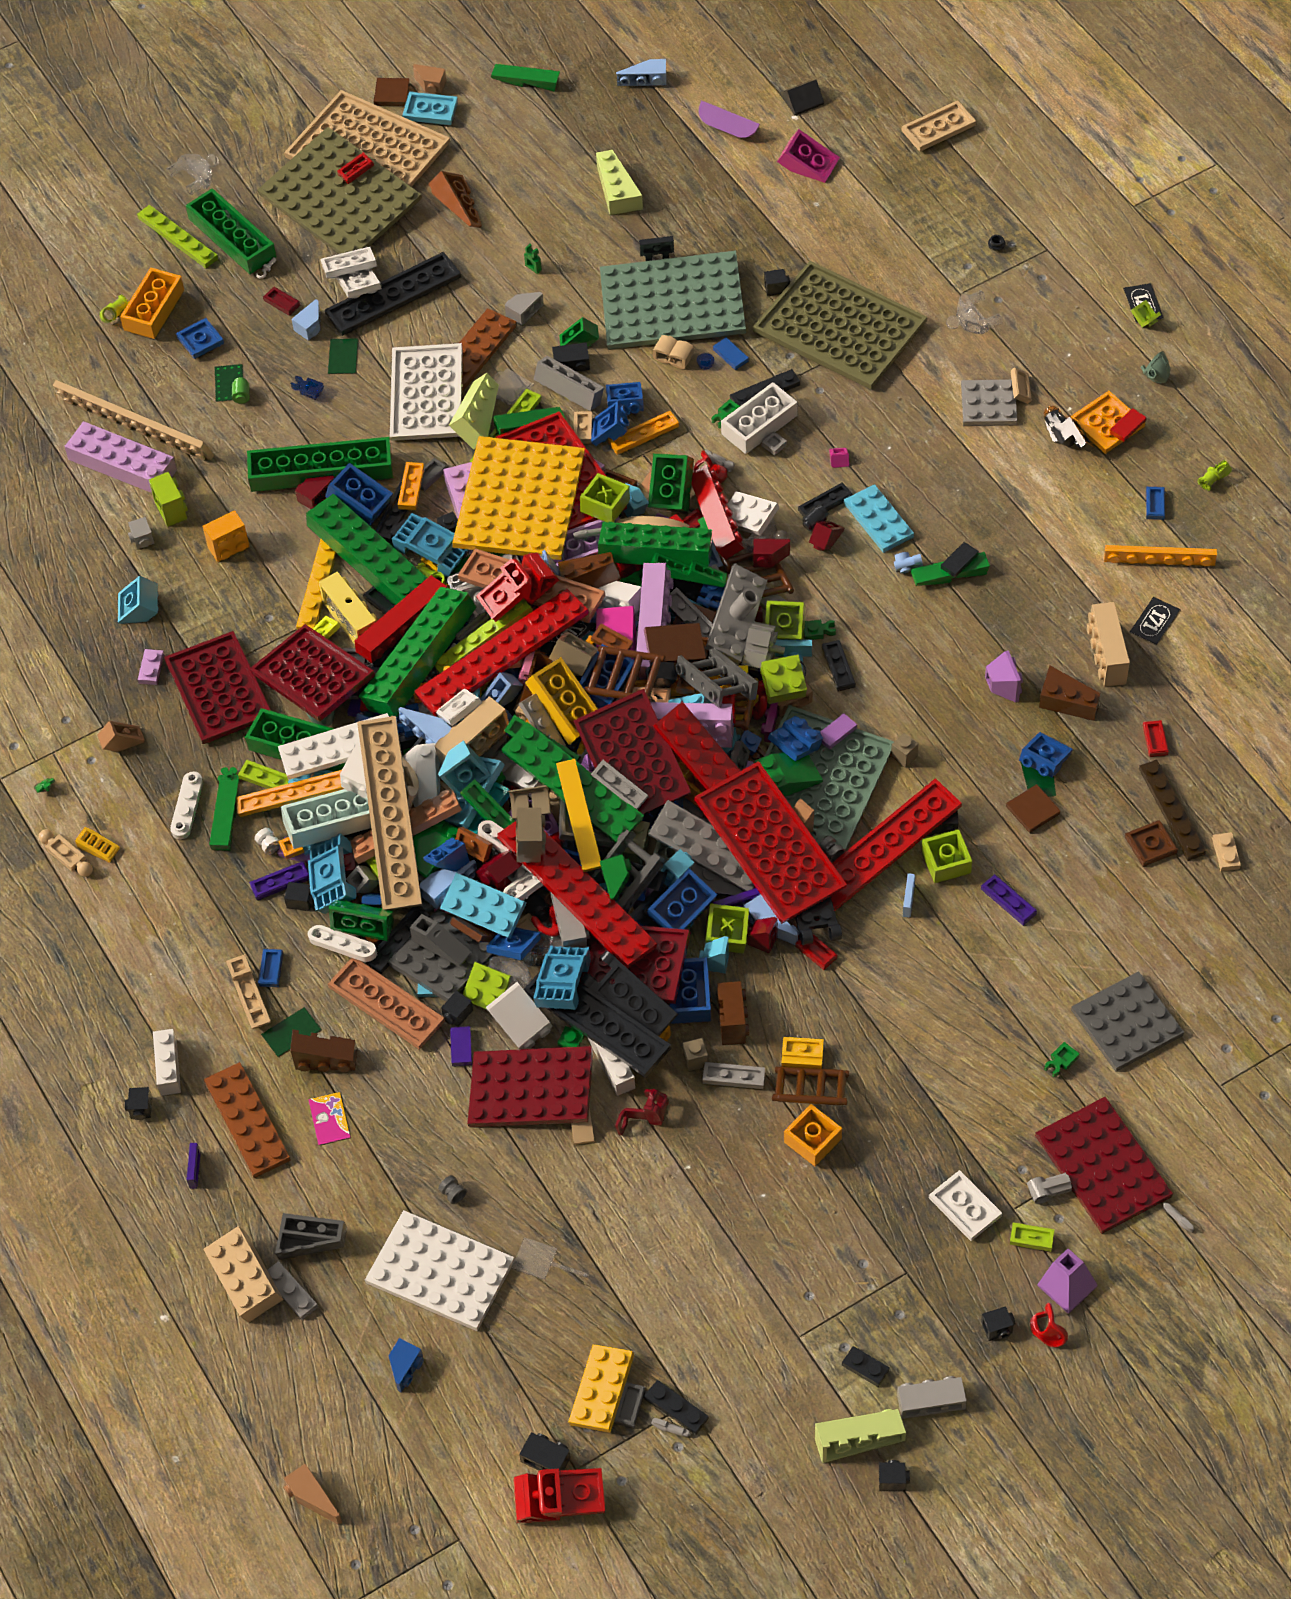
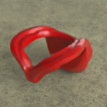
(721, 470)
(1054, 1334)

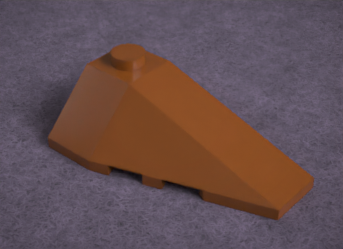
(454, 193)

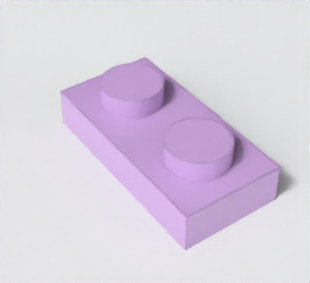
(150, 667)

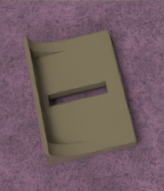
(540, 799)

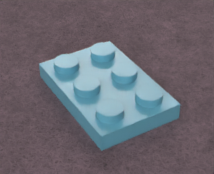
(430, 108)

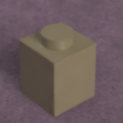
(904, 750)
(695, 1054)

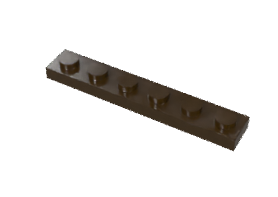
(1172, 810)

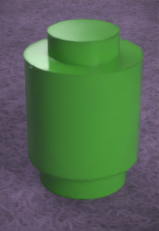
(240, 390)

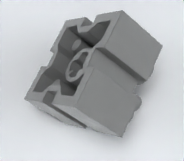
(760, 644)

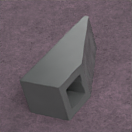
(438, 940)

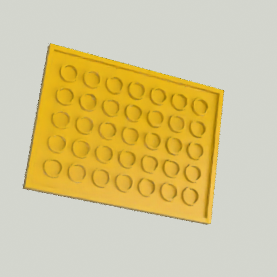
(519, 497)

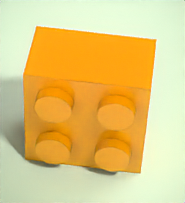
(226, 536)
(812, 1135)

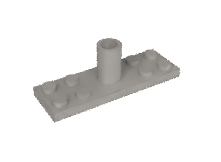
(736, 613)

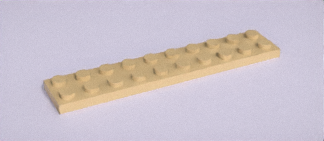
(130, 419)
(389, 813)

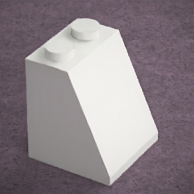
(352, 774)
(519, 1017)

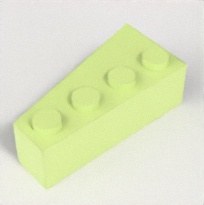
(617, 185)
(476, 410)
(858, 1434)

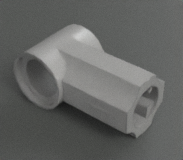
(1044, 1189)

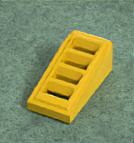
(88, 836)

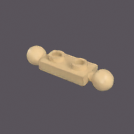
(65, 853)

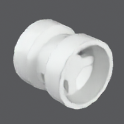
(266, 839)

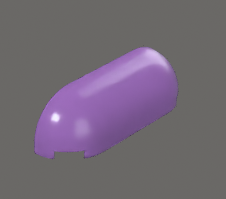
(727, 121)

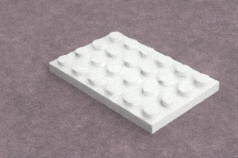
(425, 391)
(440, 1270)

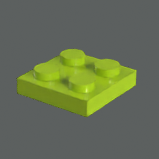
(485, 985)

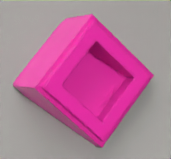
(839, 457)

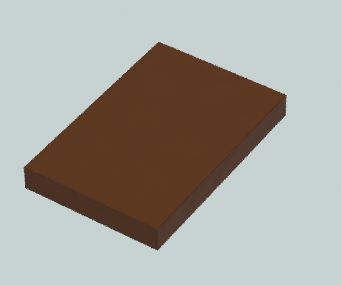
(675, 641)

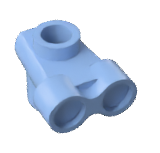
(904, 562)

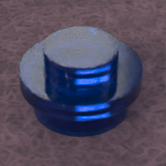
(705, 361)

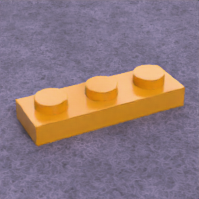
(411, 486)

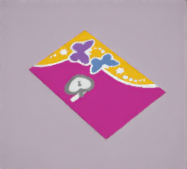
(329, 1118)

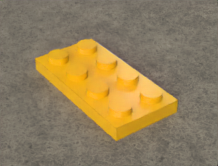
(601, 1388)

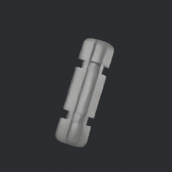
(719, 460)

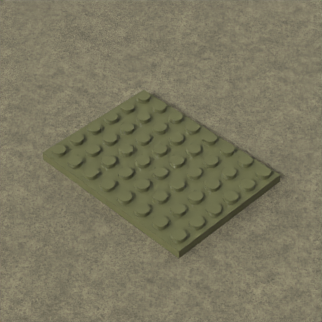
(328, 207)
(840, 324)

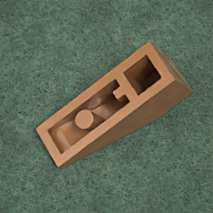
(308, 1492)

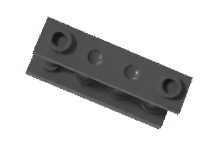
(721, 666)
(641, 878)

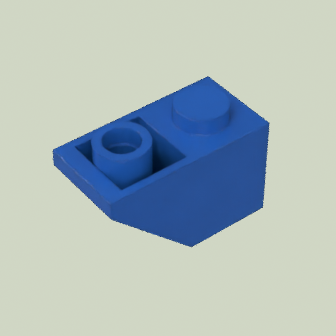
(449, 856)
(404, 1361)

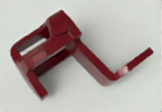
(652, 1112)

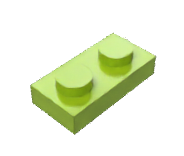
(1032, 1237)

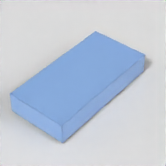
(909, 892)

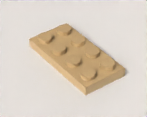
(938, 125)

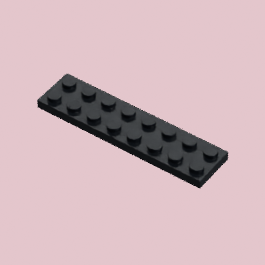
(393, 293)
(611, 1029)

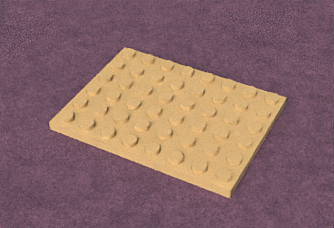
(384, 136)

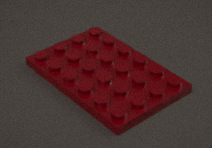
(312, 672)
(217, 686)
(629, 743)
(658, 969)
(530, 1086)
(1104, 1164)

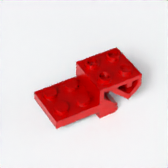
(517, 582)
(558, 1494)

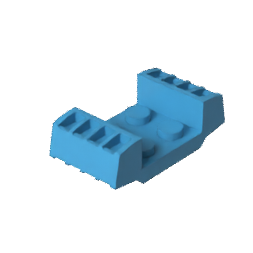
(430, 542)
(328, 873)
(560, 977)

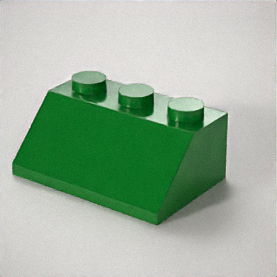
(671, 482)
(360, 919)

